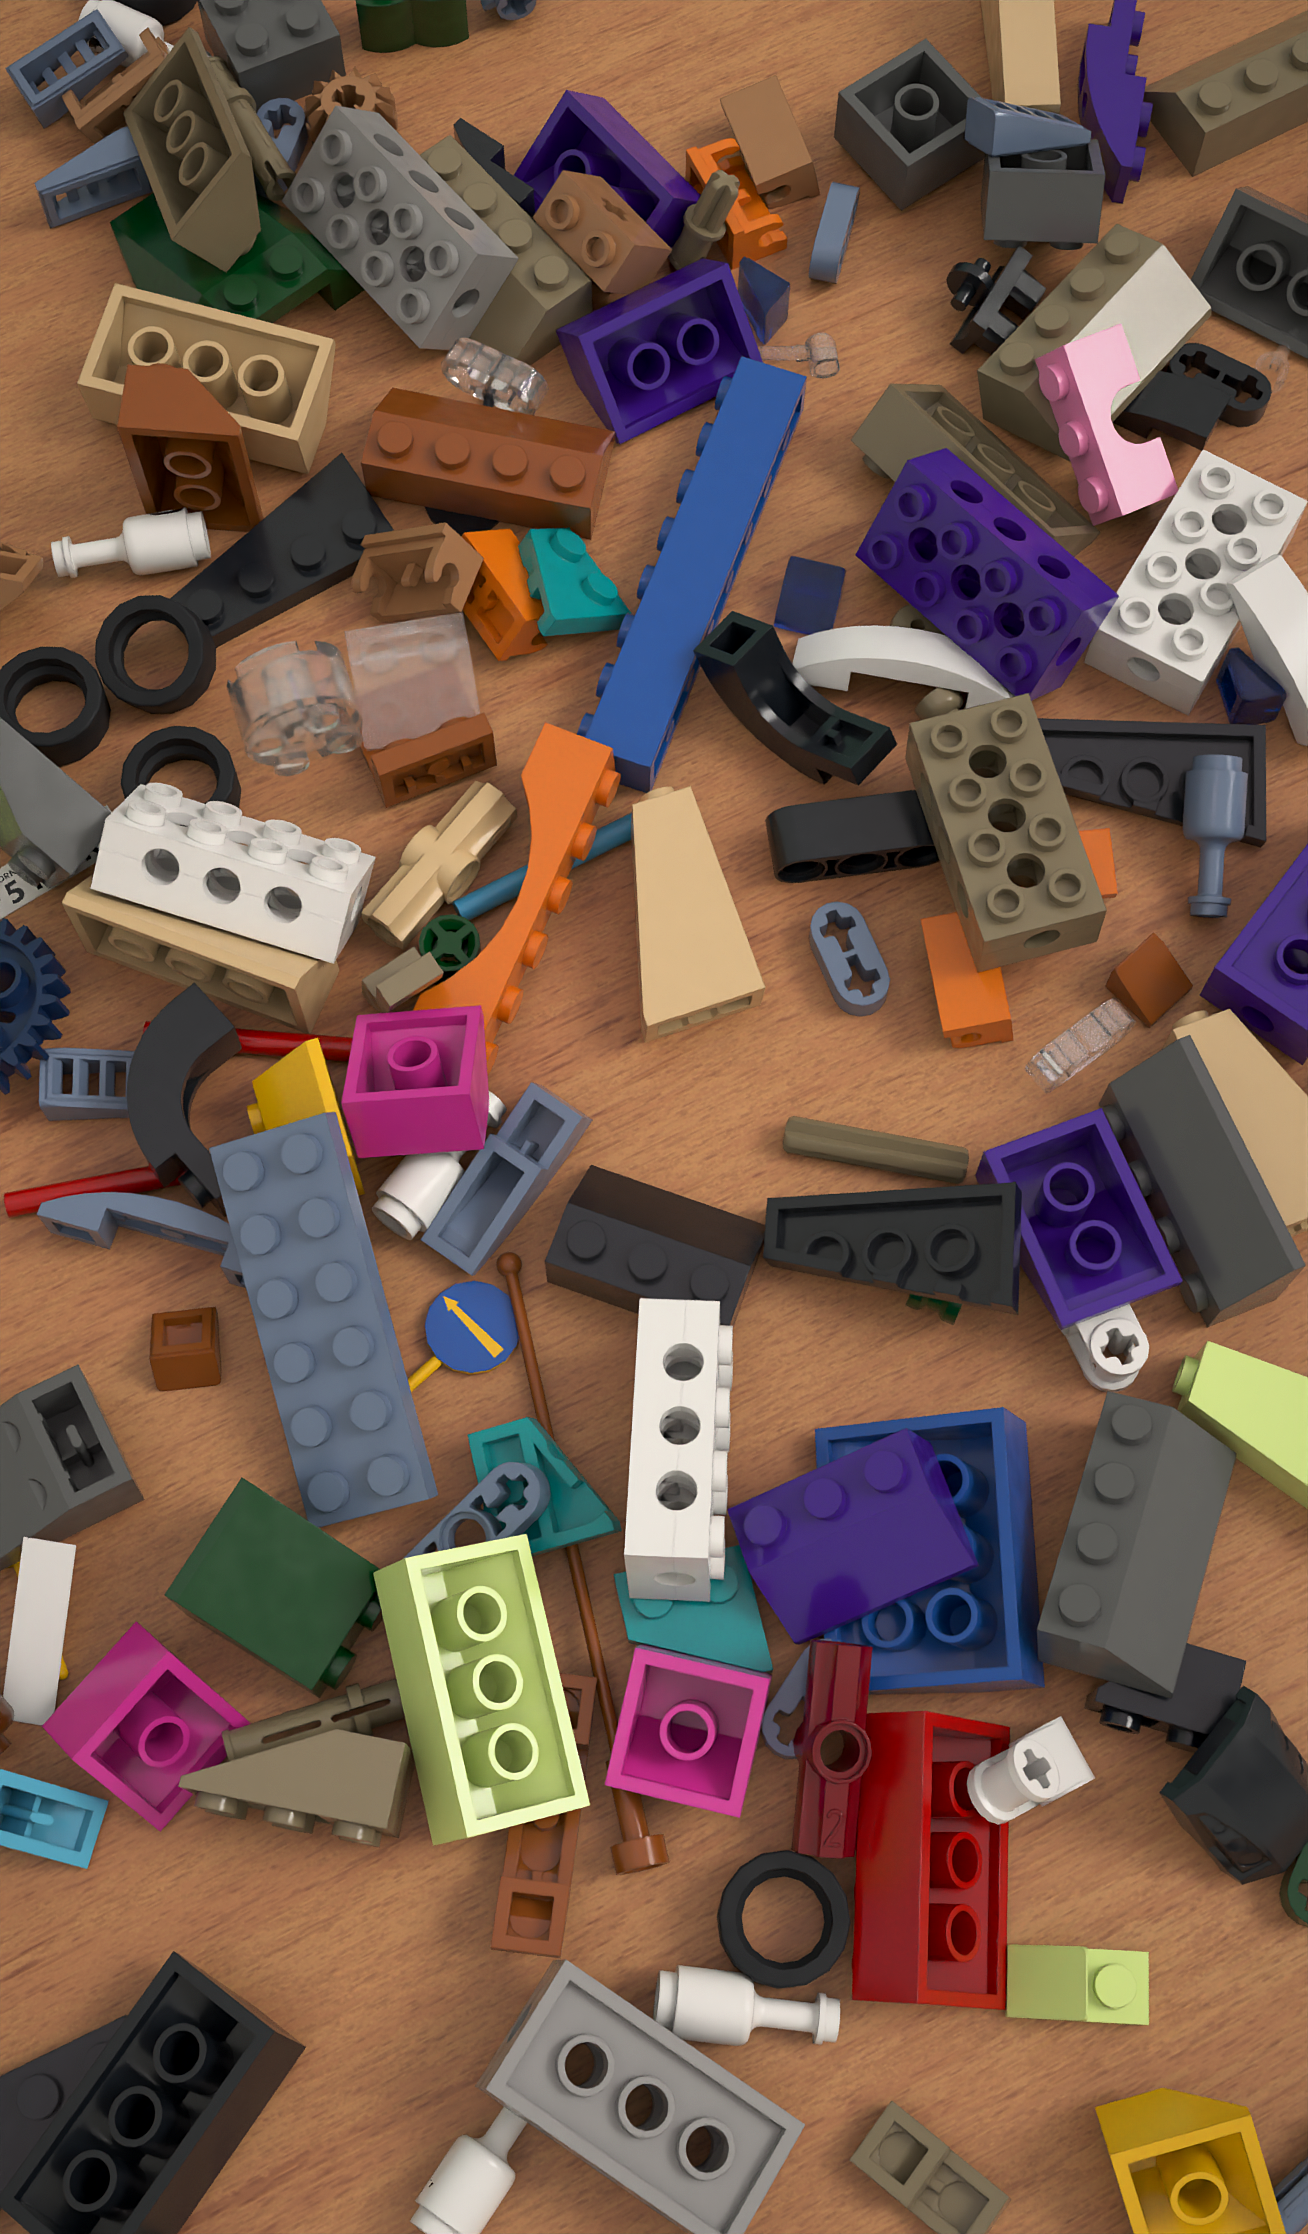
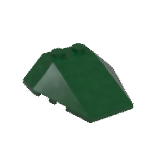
(264, 284)

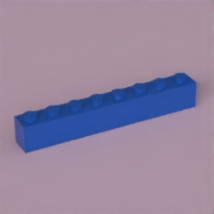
(695, 569)

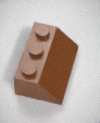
(186, 449)

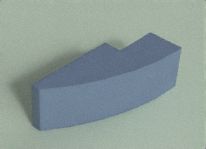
(506, 1178)

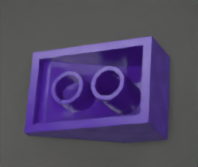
(1082, 1220)

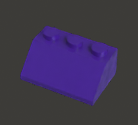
(596, 140)
(660, 348)
(853, 1536)

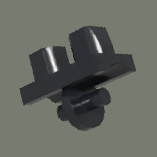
(1007, 286)

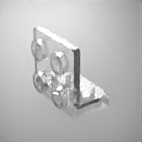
(411, 677)

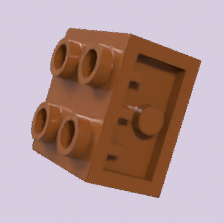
(432, 760)

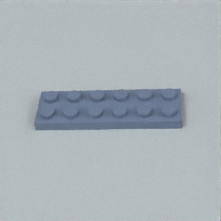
(323, 1321)

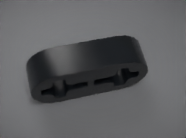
(1228, 376)

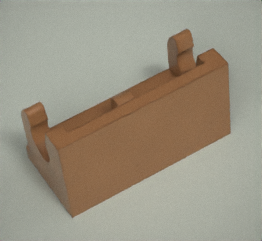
(104, 109)
(771, 142)
(417, 572)

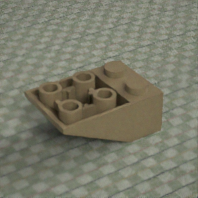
(326, 1778)

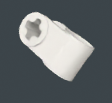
(1119, 1332)
(1028, 1773)

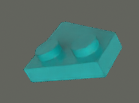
(569, 584)
(574, 1507)
(717, 1630)

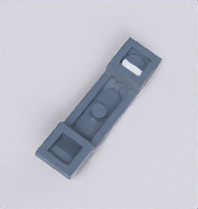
(96, 1218)

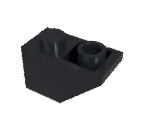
(1200, 1700)

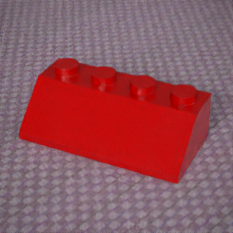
(929, 1867)

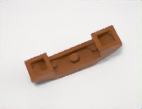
(542, 1855)

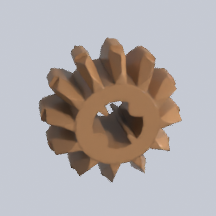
(347, 92)

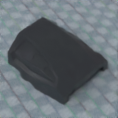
(1244, 1793)

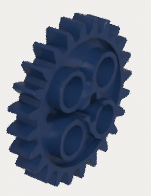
(28, 1000)

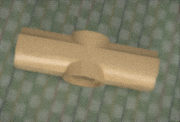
(439, 864)

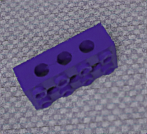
(985, 574)
(1256, 968)

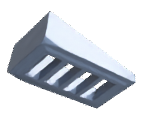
(44, 60)
(1015, 129)
(104, 177)
(81, 1063)

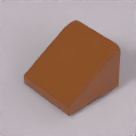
(1149, 980)
(185, 1349)

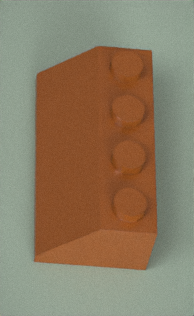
(486, 462)

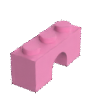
(1110, 471)

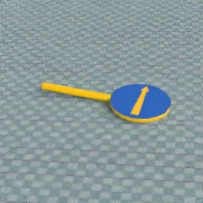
(468, 1330)

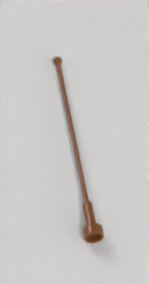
(638, 1849)

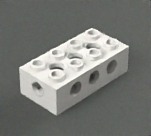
(1175, 600)
(230, 885)
(678, 1451)

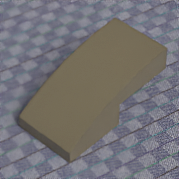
(400, 980)
(928, 2176)

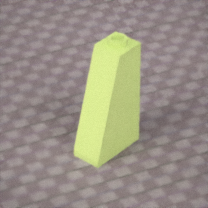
(1251, 1410)

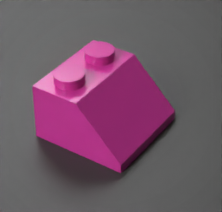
(417, 1082)
(144, 1725)
(688, 1730)

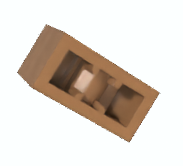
(601, 233)

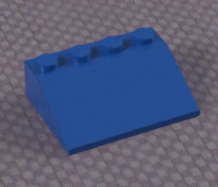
(979, 1625)

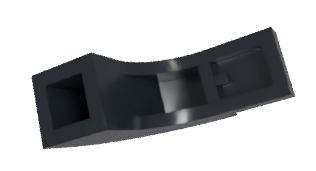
(781, 707)
(167, 1069)

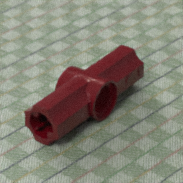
(831, 1793)

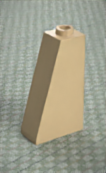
(1022, 52)
(687, 928)
(1262, 1103)

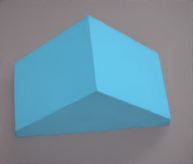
(49, 1819)

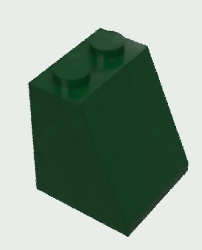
(279, 1589)

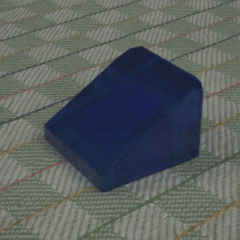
(763, 298)
(809, 596)
(1248, 690)

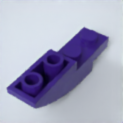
(1113, 96)

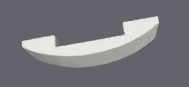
(896, 654)

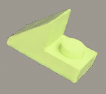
(1077, 1984)

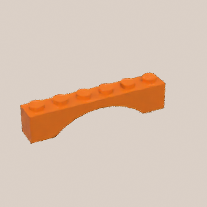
(563, 790)

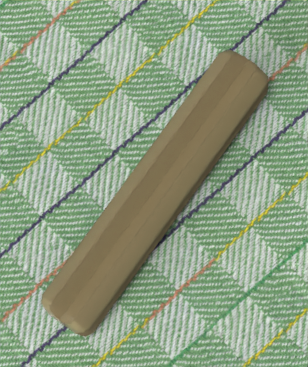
(875, 1149)

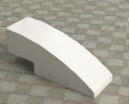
(1275, 623)

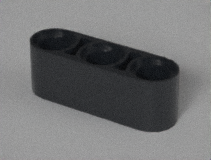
(849, 837)

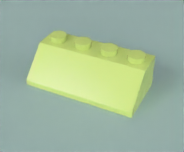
(480, 1688)

